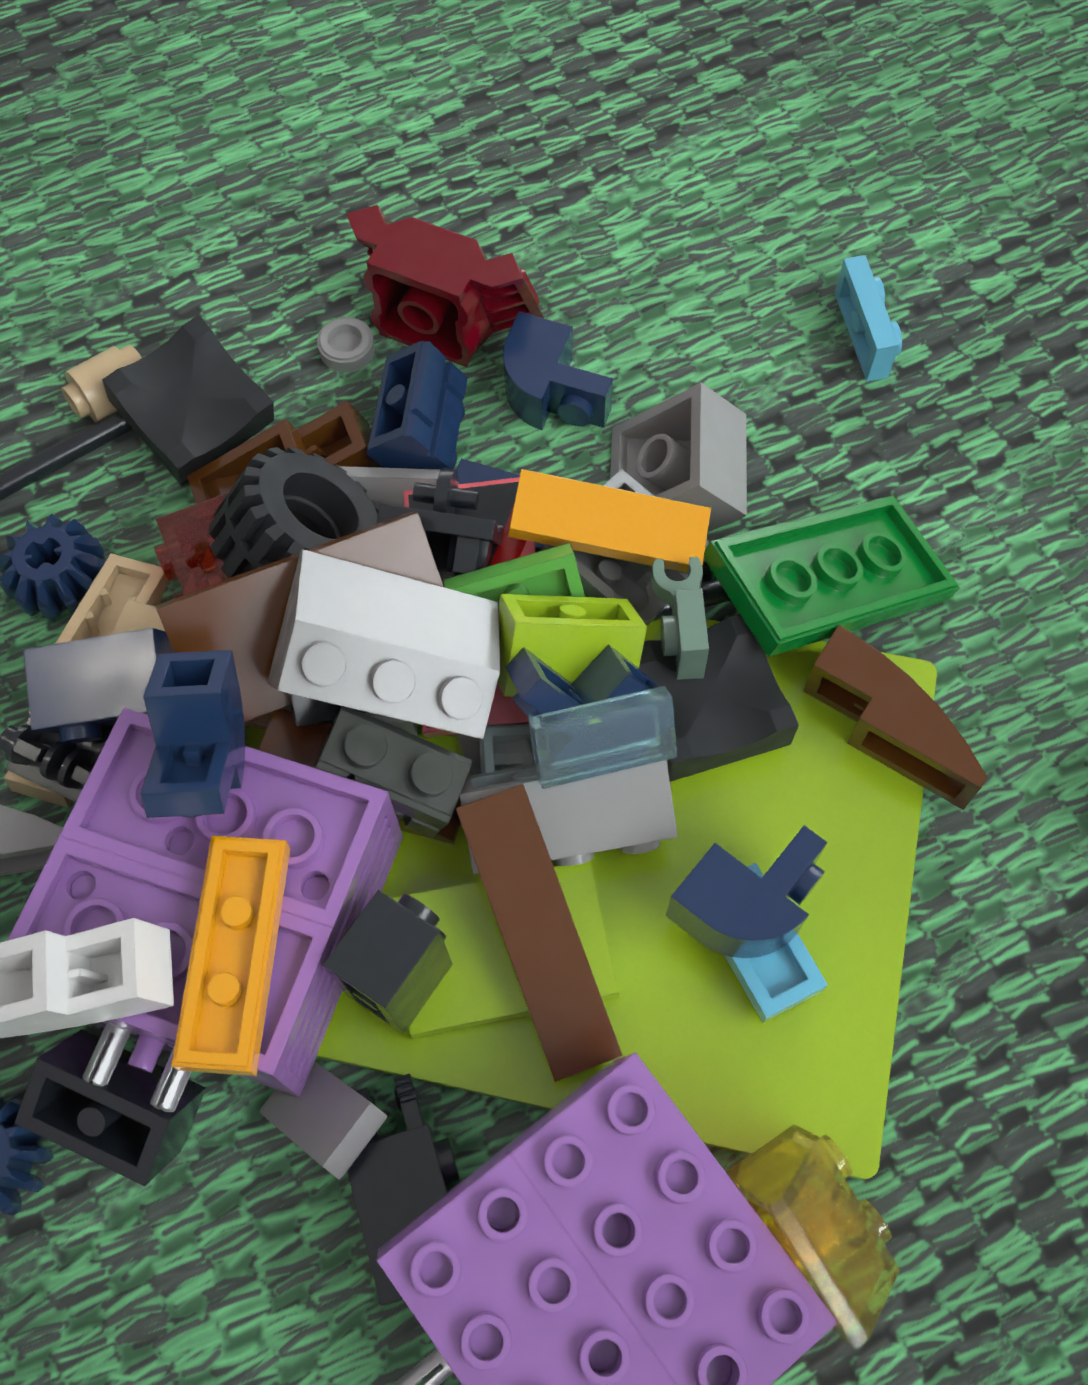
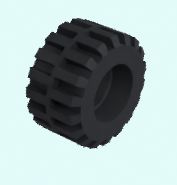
(286, 506)

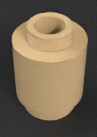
(85, 385)

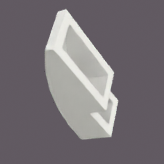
(84, 977)

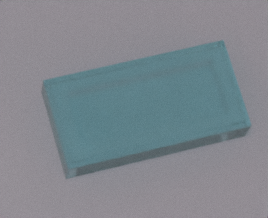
(603, 737)

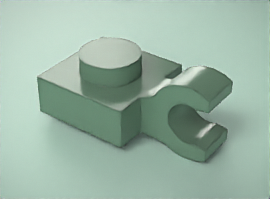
(685, 630)

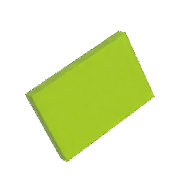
(482, 980)

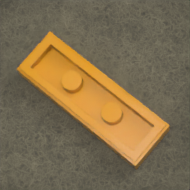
(608, 521)
(232, 956)

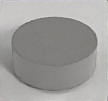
(346, 344)

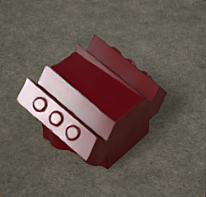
(438, 285)

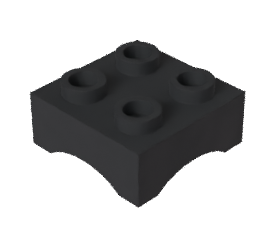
(189, 400)
(728, 712)

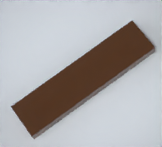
(539, 932)

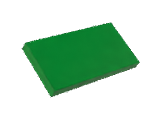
(827, 572)

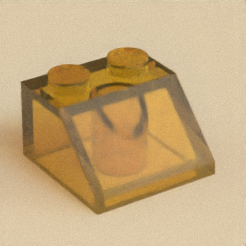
(829, 1235)

